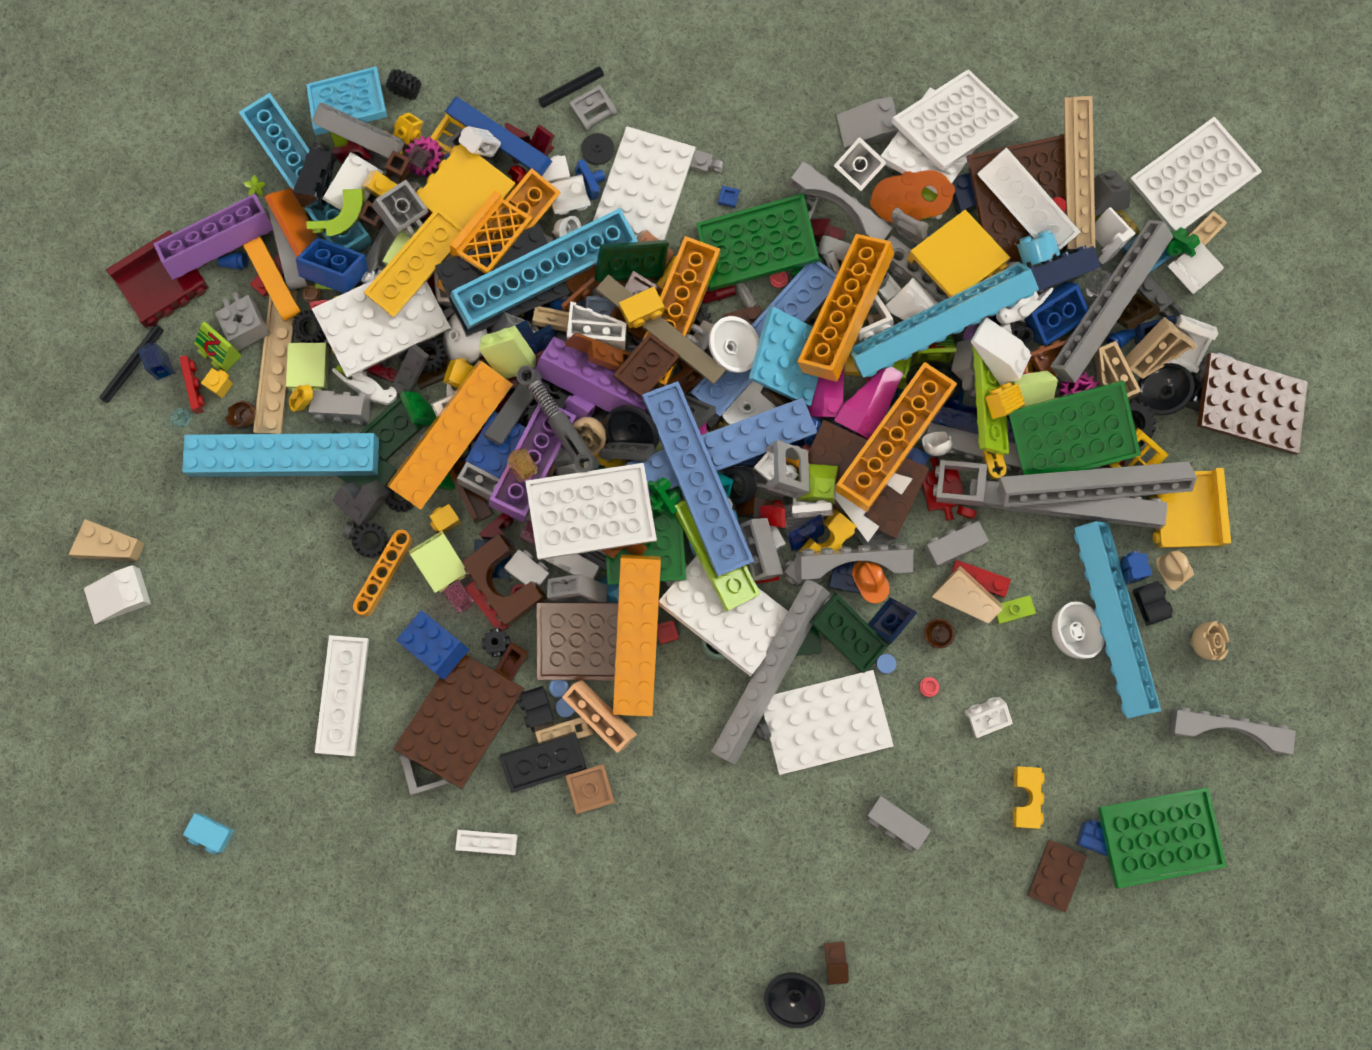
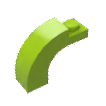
(352, 206)

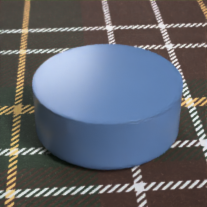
(886, 663)
(558, 688)
(564, 708)

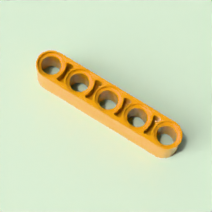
(272, 278)
(382, 583)

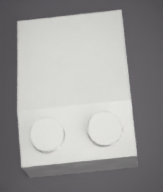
(350, 176)
(1001, 351)
(117, 594)

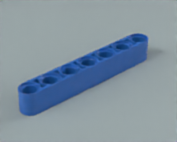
(510, 143)

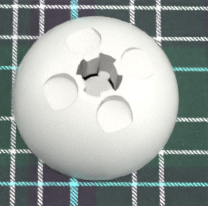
(1077, 631)

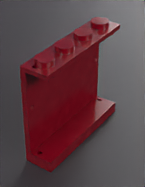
(151, 288)

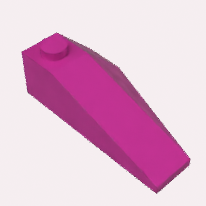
(827, 398)
(870, 403)

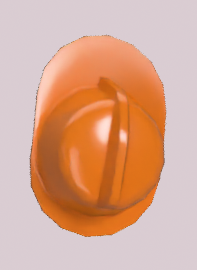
(871, 581)

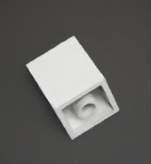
(860, 163)

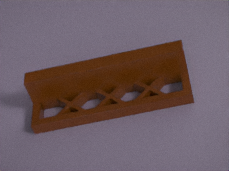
(475, 503)

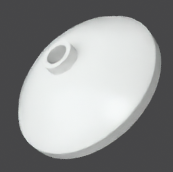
(741, 340)
(459, 345)
(752, 398)

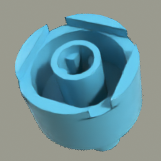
(1038, 248)

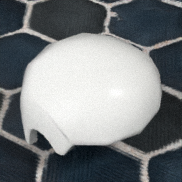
(937, 443)

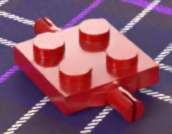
(951, 485)

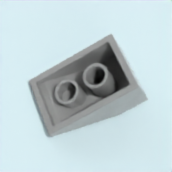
(868, 121)

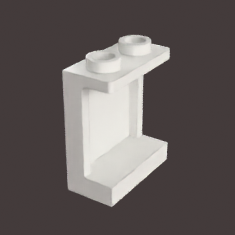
(1202, 336)

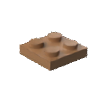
(590, 789)

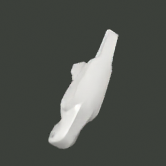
(1022, 308)
(362, 383)

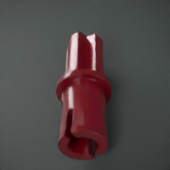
(719, 294)

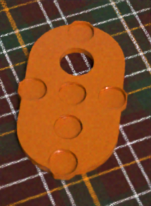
(906, 194)

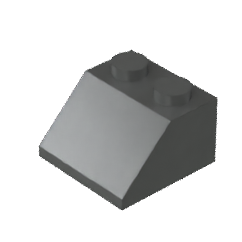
(1111, 192)

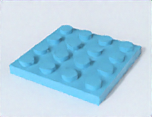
(351, 93)
(777, 357)

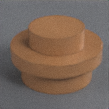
(311, 294)

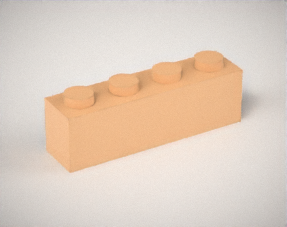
(599, 716)

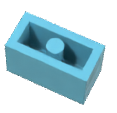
(208, 833)

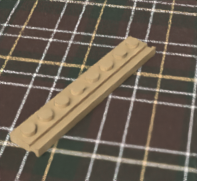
(1079, 168)
(273, 372)

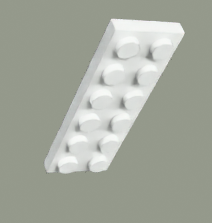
(1026, 198)
(342, 695)

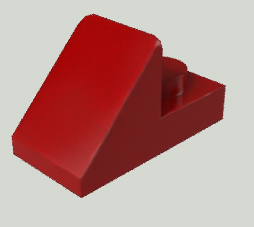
(774, 513)

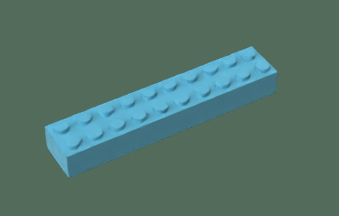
(288, 155)
(539, 269)
(943, 319)
(281, 455)
(1117, 619)

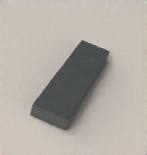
(509, 415)

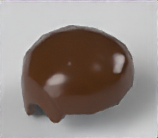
(234, 415)
(945, 633)

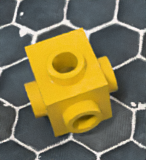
(408, 128)

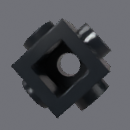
(501, 647)

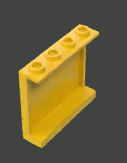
(463, 185)
(959, 255)
(1196, 516)

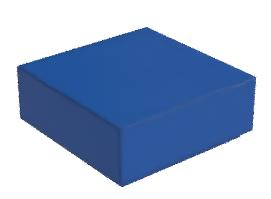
(728, 196)

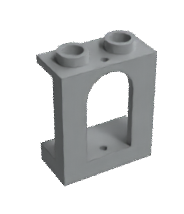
(780, 482)

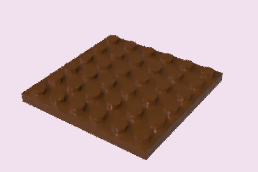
(1044, 162)

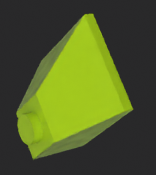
(822, 483)

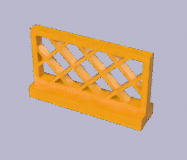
(476, 225)

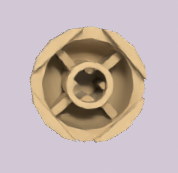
(592, 433)
(1209, 641)

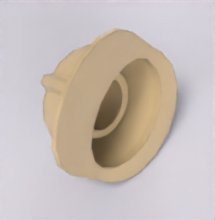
(1174, 568)

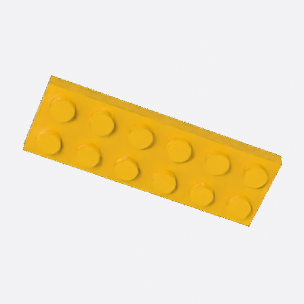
(414, 263)

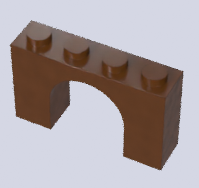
(397, 170)
(481, 567)

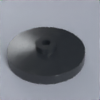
(597, 148)

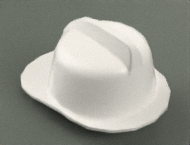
(565, 225)

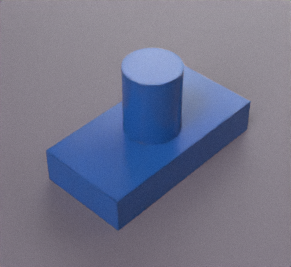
(590, 179)

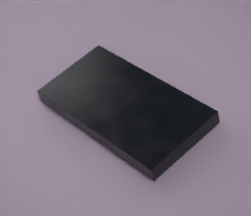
(543, 762)

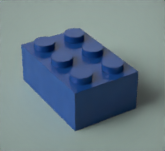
(331, 265)
(1058, 313)
(491, 456)
(432, 644)

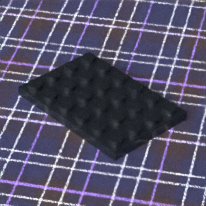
(459, 272)

